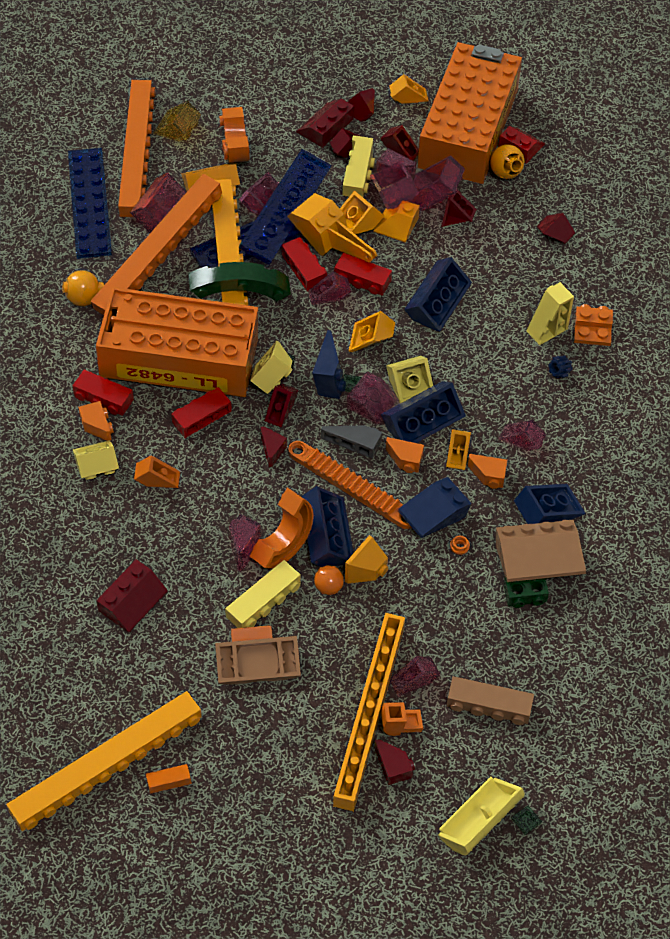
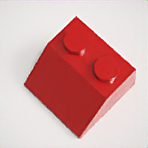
(526, 143)

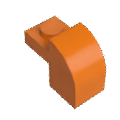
(398, 720)

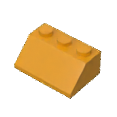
(225, 171)

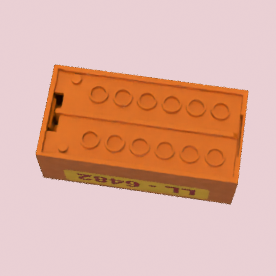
(470, 109)
(177, 341)

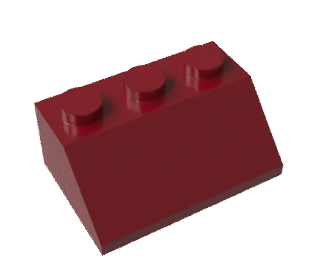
(327, 122)
(131, 596)

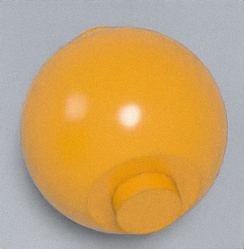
(507, 161)
(81, 287)

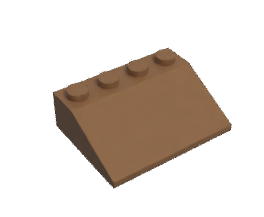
(540, 550)

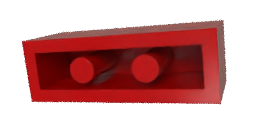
(303, 263)
(364, 274)
(110, 394)
(201, 412)

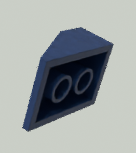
(327, 370)
(548, 503)
(435, 507)

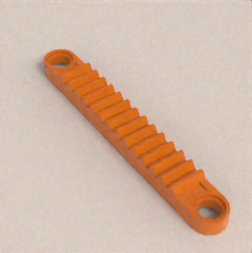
(348, 482)

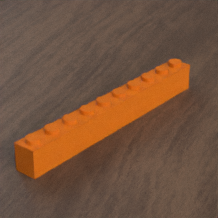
(136, 145)
(162, 240)

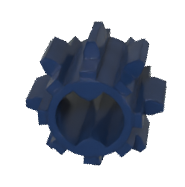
(560, 366)

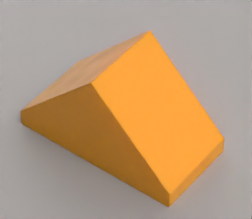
(458, 449)

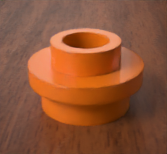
(459, 540)

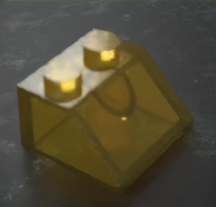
(178, 122)

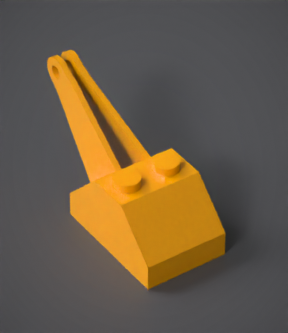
(326, 228)

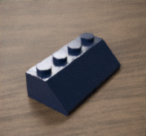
(438, 294)
(424, 413)
(330, 533)

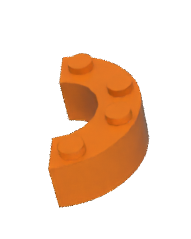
(235, 142)
(289, 535)

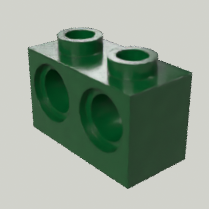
(526, 595)

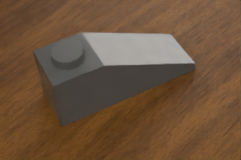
(355, 438)

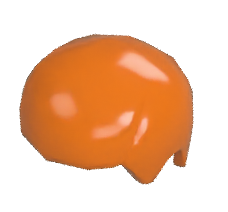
(328, 580)

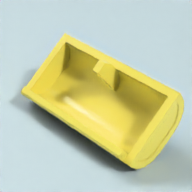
(479, 815)

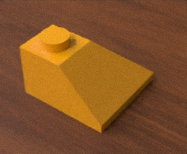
(360, 214)
(399, 221)
(371, 331)
(366, 563)

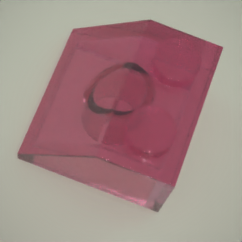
(259, 193)
(371, 398)
(243, 537)

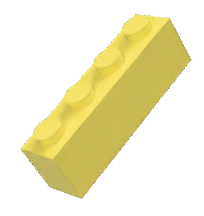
(263, 596)

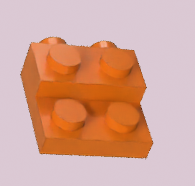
(593, 325)

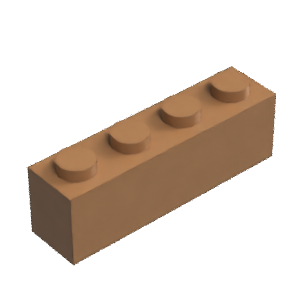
(490, 700)

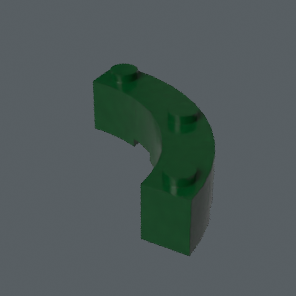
(239, 277)

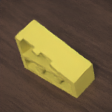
(359, 166)
(552, 314)

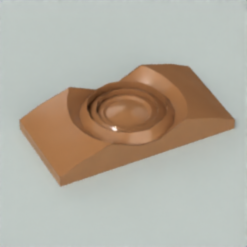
(258, 660)

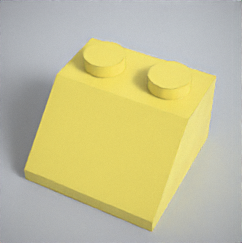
(271, 368)
(410, 377)
(96, 459)

